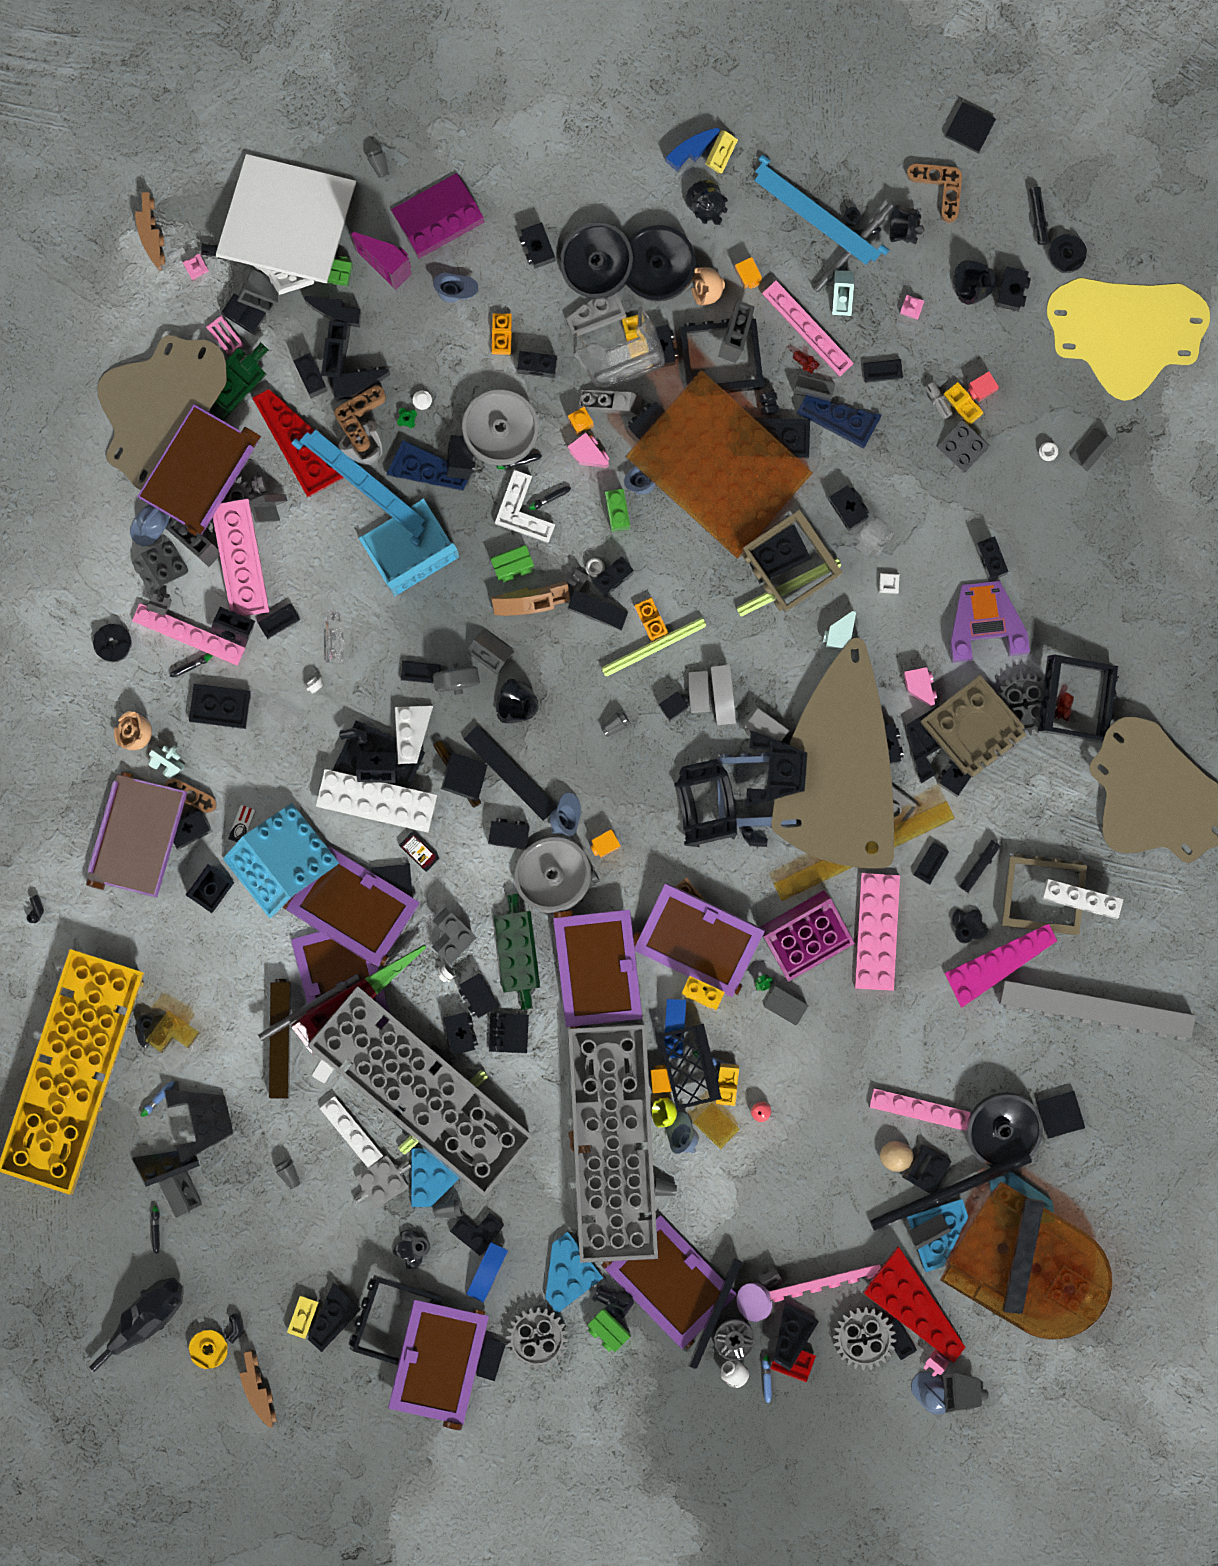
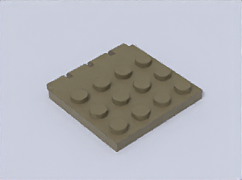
(974, 727)

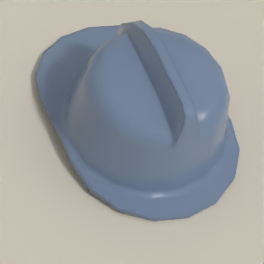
(454, 287)
(638, 482)
(148, 526)
(566, 815)
(682, 1135)
(929, 1392)

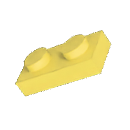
(721, 151)
(302, 1317)

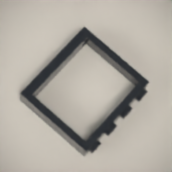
(729, 387)
(1050, 692)
(367, 1304)

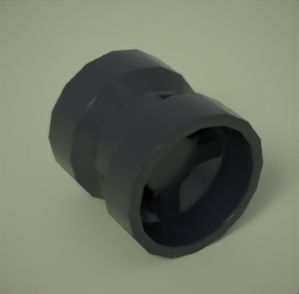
(769, 403)

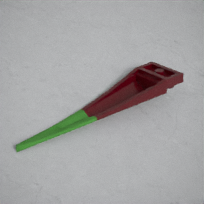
(316, 1018)

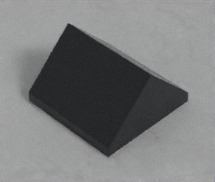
(210, 888)

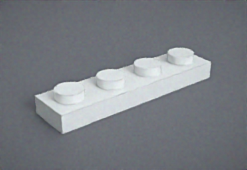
(351, 1132)

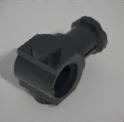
(617, 1303)

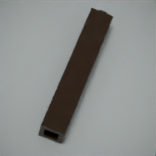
(280, 1041)

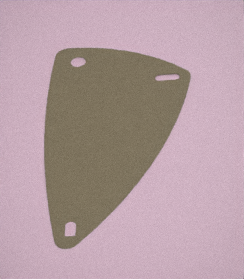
(846, 771)

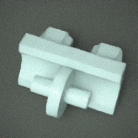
(168, 758)

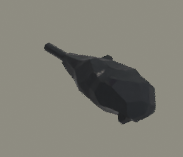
(144, 1317)

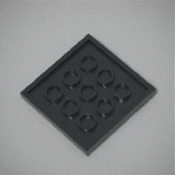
(376, 742)

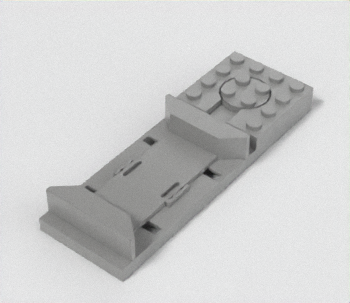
(440, 1109)
(612, 1117)

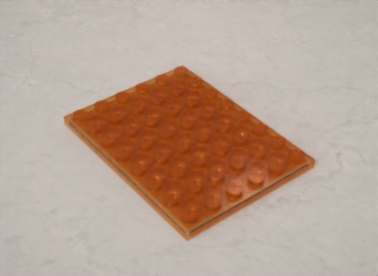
(718, 464)

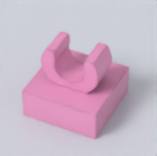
(195, 266)
(912, 307)
(937, 1363)

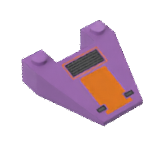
(986, 614)

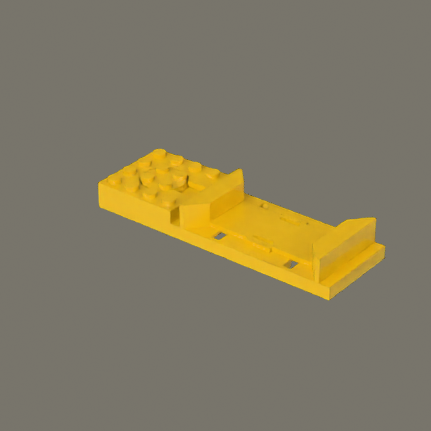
(63, 1098)

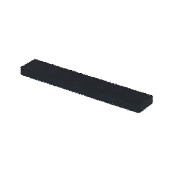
(510, 773)
(1023, 1256)
(715, 1313)

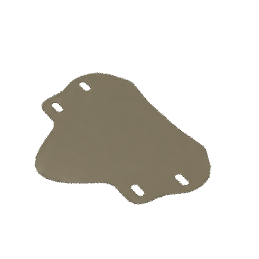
(154, 397)
(1154, 793)

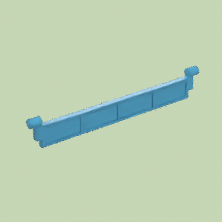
(816, 215)
(364, 482)

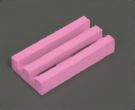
(215, 323)

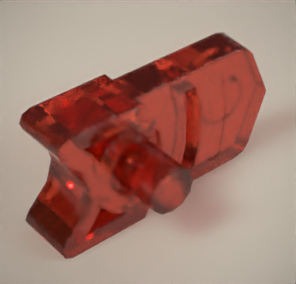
(808, 363)
(1064, 707)

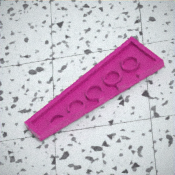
(987, 970)

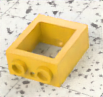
(694, 990)

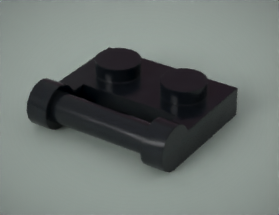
(931, 1174)

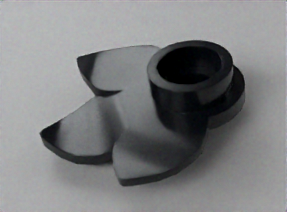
(971, 923)
(144, 1032)
(408, 1248)

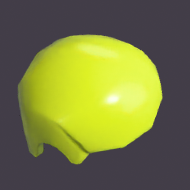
(664, 1112)

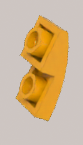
(501, 333)
(650, 619)

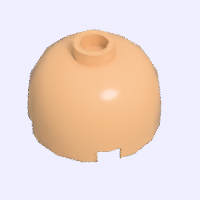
(707, 286)
(133, 731)

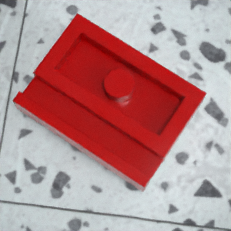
(800, 1369)

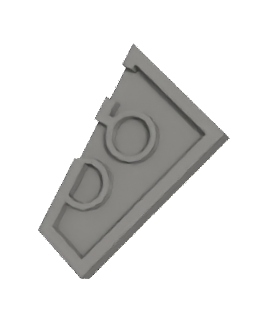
(596, 315)

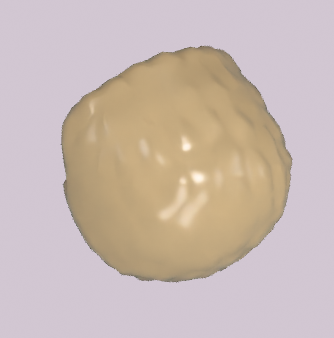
(896, 1156)

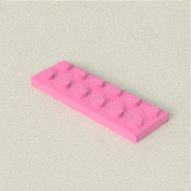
(240, 558)
(877, 931)

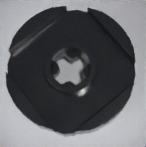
(1066, 264)
(121, 648)

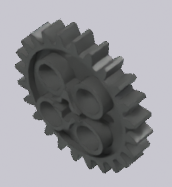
(1023, 687)

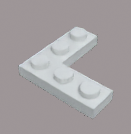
(511, 517)

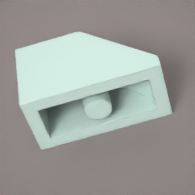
(843, 292)
(840, 632)

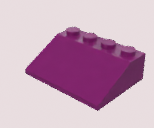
(437, 215)
(384, 258)
(806, 935)

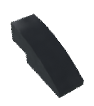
(334, 310)
(335, 349)
(597, 610)

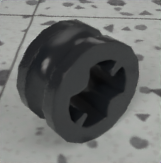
(856, 220)

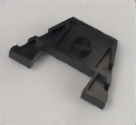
(922, 746)
(785, 770)
(208, 1118)

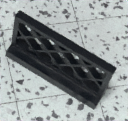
(706, 1062)

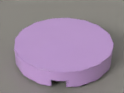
(754, 1302)

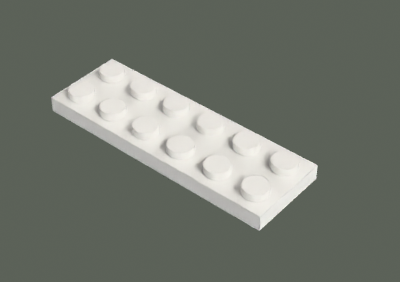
(376, 801)

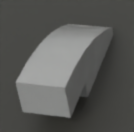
(723, 695)

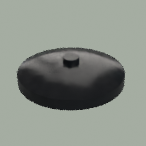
(597, 260)
(662, 263)
(1003, 1128)

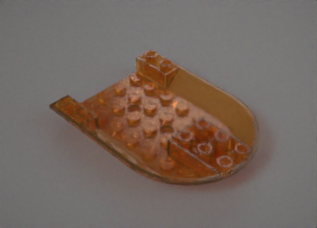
(1065, 1258)

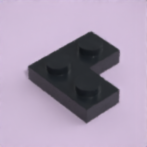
(479, 1237)

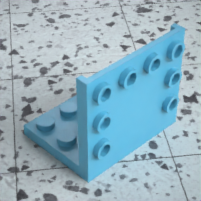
(400, 560)
(279, 859)

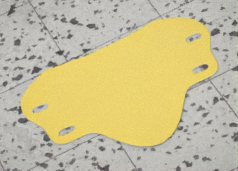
(1127, 330)

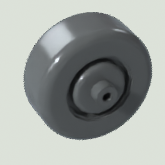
(456, 679)

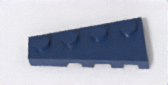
(844, 421)
(423, 467)

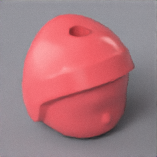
(765, 1110)

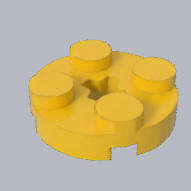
(197, 1351)

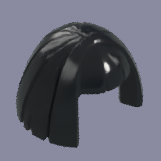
(973, 281)
(516, 702)

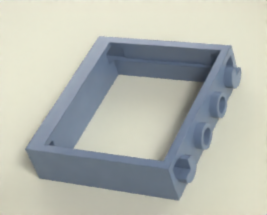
(745, 822)

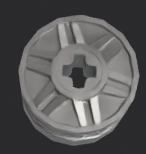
(728, 1329)

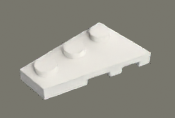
(410, 731)

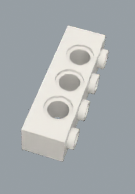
(1082, 899)

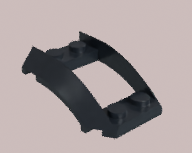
(712, 830)

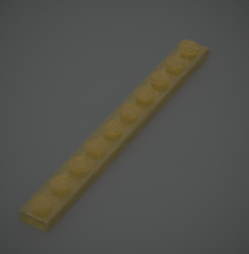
(903, 832)

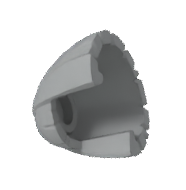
(375, 450)

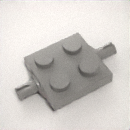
(382, 1182)

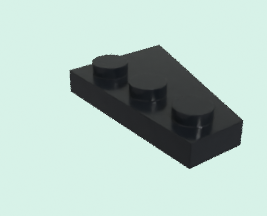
(161, 1166)
(333, 1318)
(793, 1335)

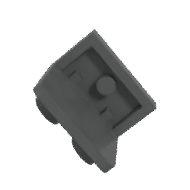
(159, 566)

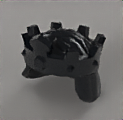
(706, 201)
(905, 224)

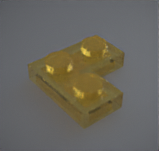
(170, 1028)

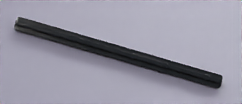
(951, 1191)

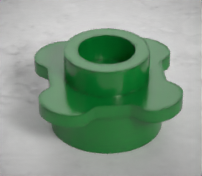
(407, 423)
(763, 982)

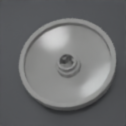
(500, 427)
(552, 874)

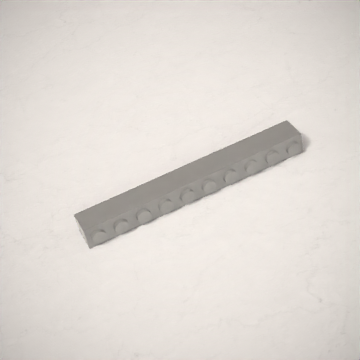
(1097, 1010)

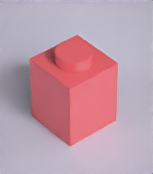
(982, 387)

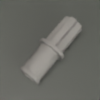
(938, 400)

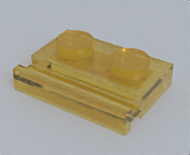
(716, 1125)

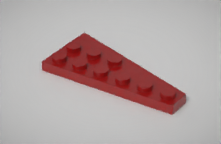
(287, 426)
(905, 1297)

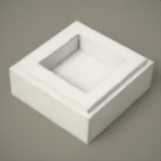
(889, 583)

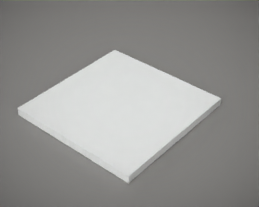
(286, 218)

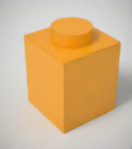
(748, 273)
(580, 421)
(605, 844)
(660, 1079)

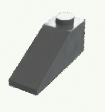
(736, 332)
(196, 544)

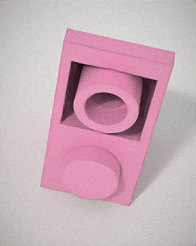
(586, 452)
(919, 685)

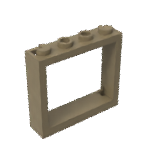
(816, 543)
(1039, 861)

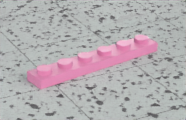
(807, 328)
(189, 635)
(919, 1109)
(815, 1285)

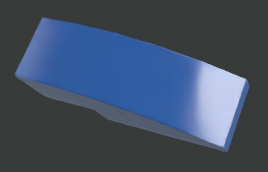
(692, 148)
(674, 1021)
(487, 1272)

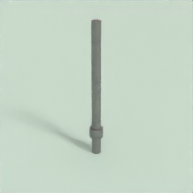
(877, 220)
(341, 986)

